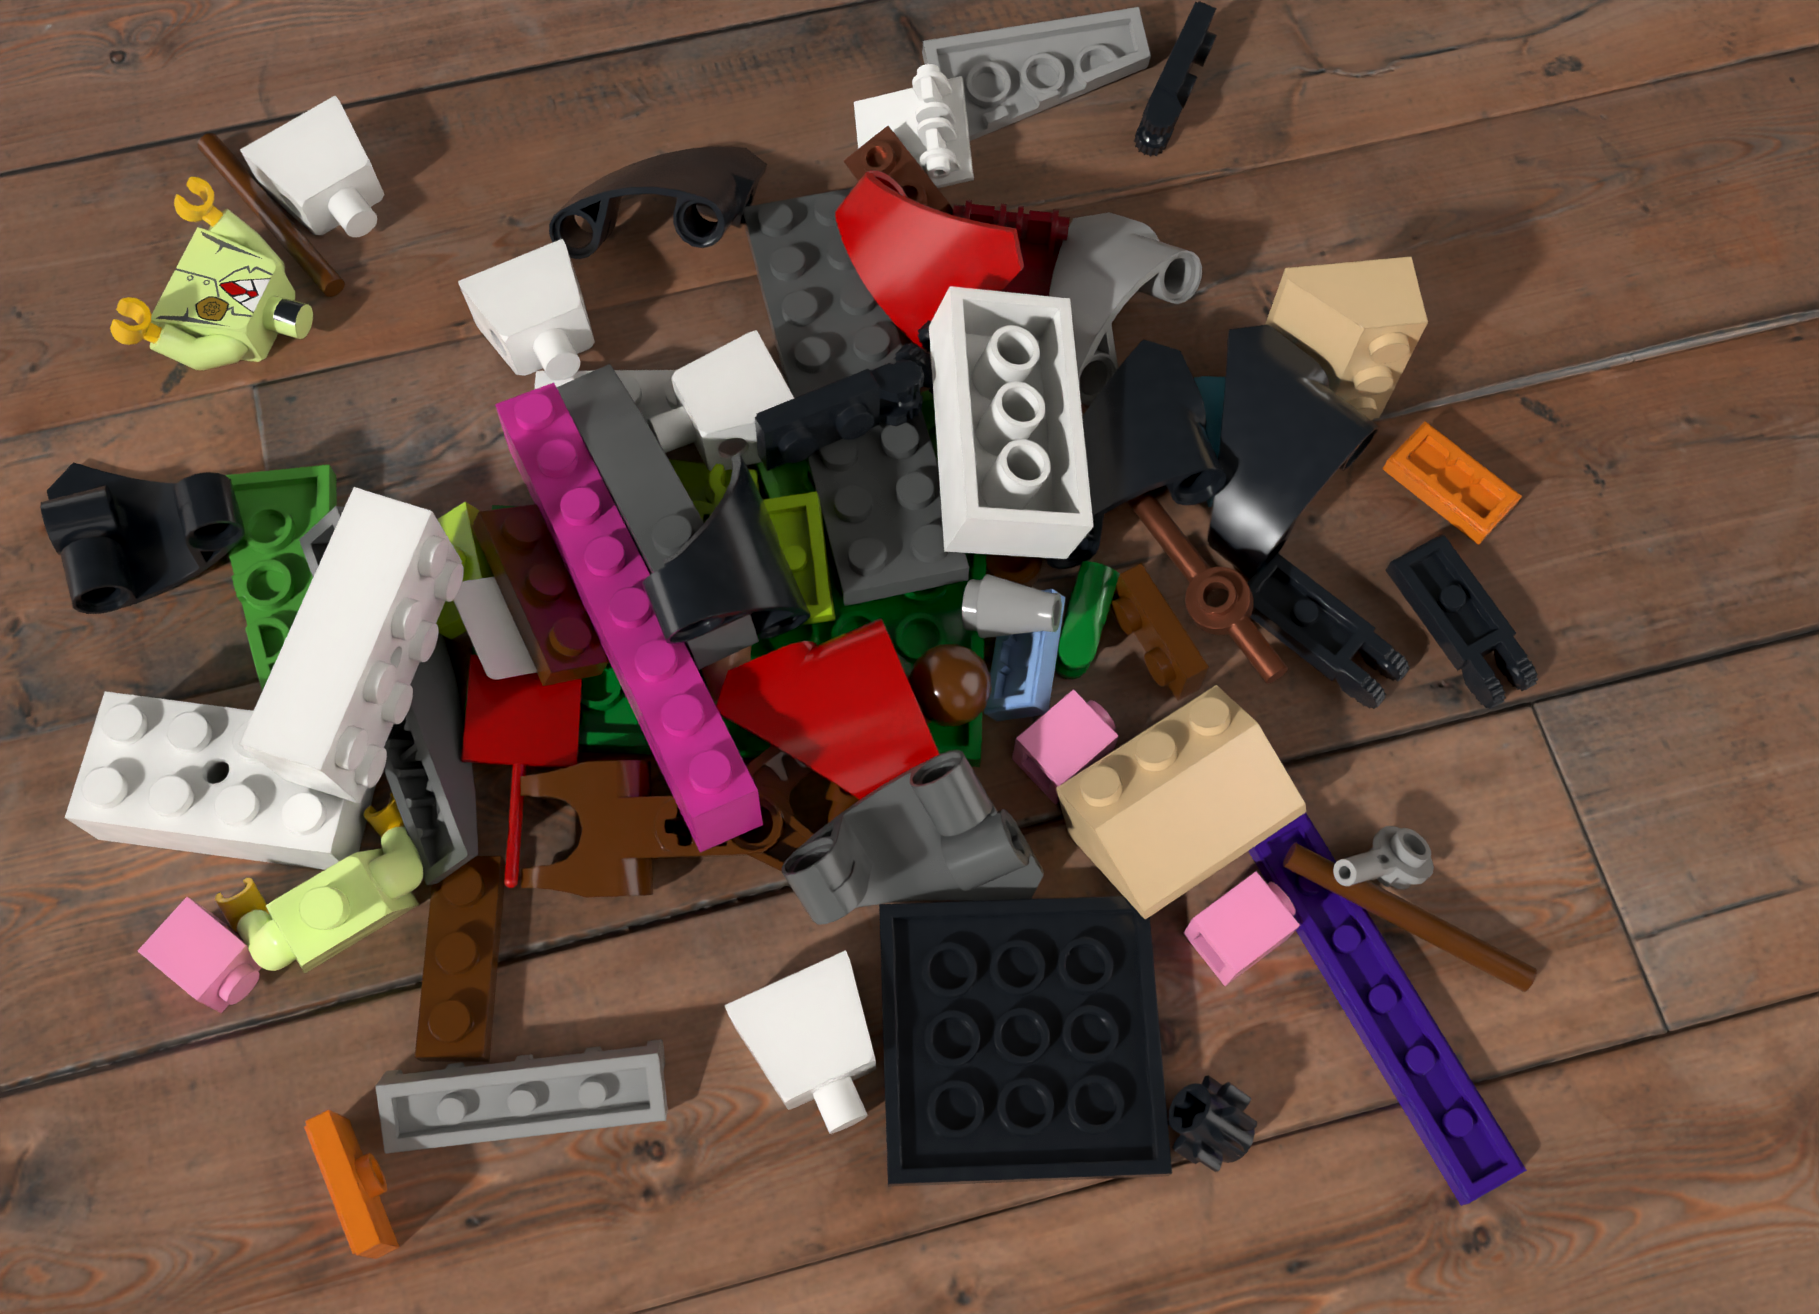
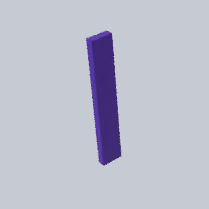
(1393, 1024)

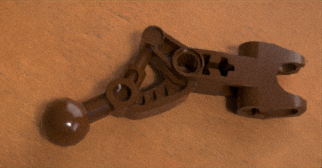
(630, 827)

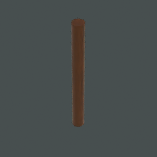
(271, 215)
(1413, 920)

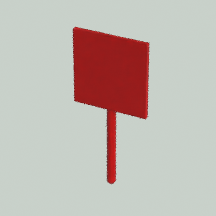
(520, 726)

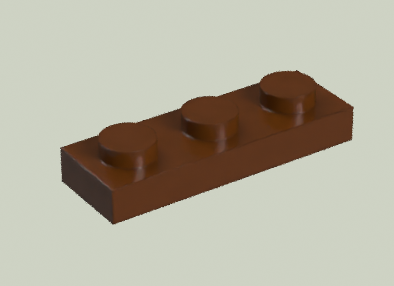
(540, 594)
(461, 964)

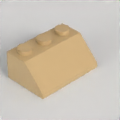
(1354, 323)
(1180, 801)

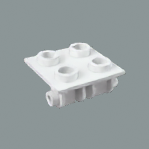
(928, 123)

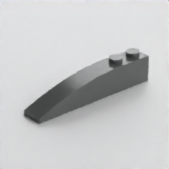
(644, 489)
(425, 751)

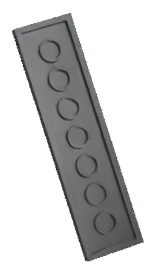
(884, 486)

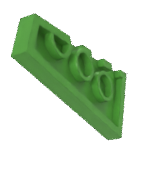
(269, 560)

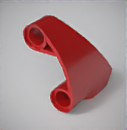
(917, 252)
(834, 708)

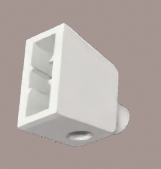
(318, 171)
(532, 311)
(720, 402)
(811, 1039)

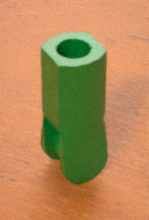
(1085, 618)

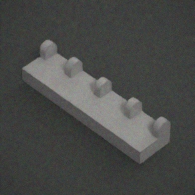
(522, 1097)

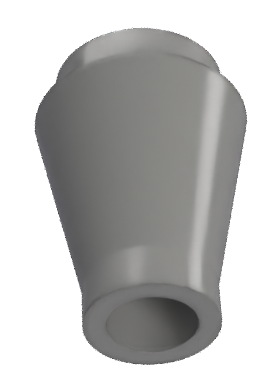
(1008, 608)

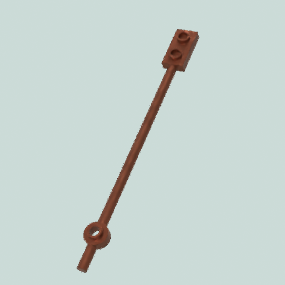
(890, 156)

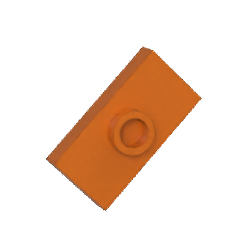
(1452, 482)
(353, 1184)

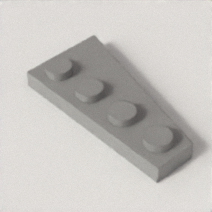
(1039, 64)

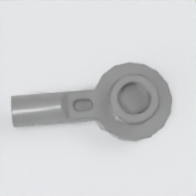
(1395, 860)

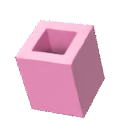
(1064, 742)
(1242, 927)
(202, 956)

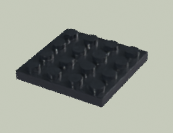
(1021, 1042)

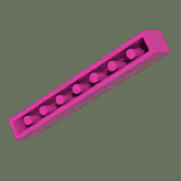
(609, 573)

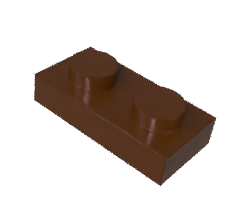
(1168, 648)

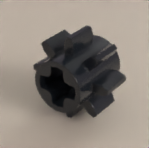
(1211, 1123)

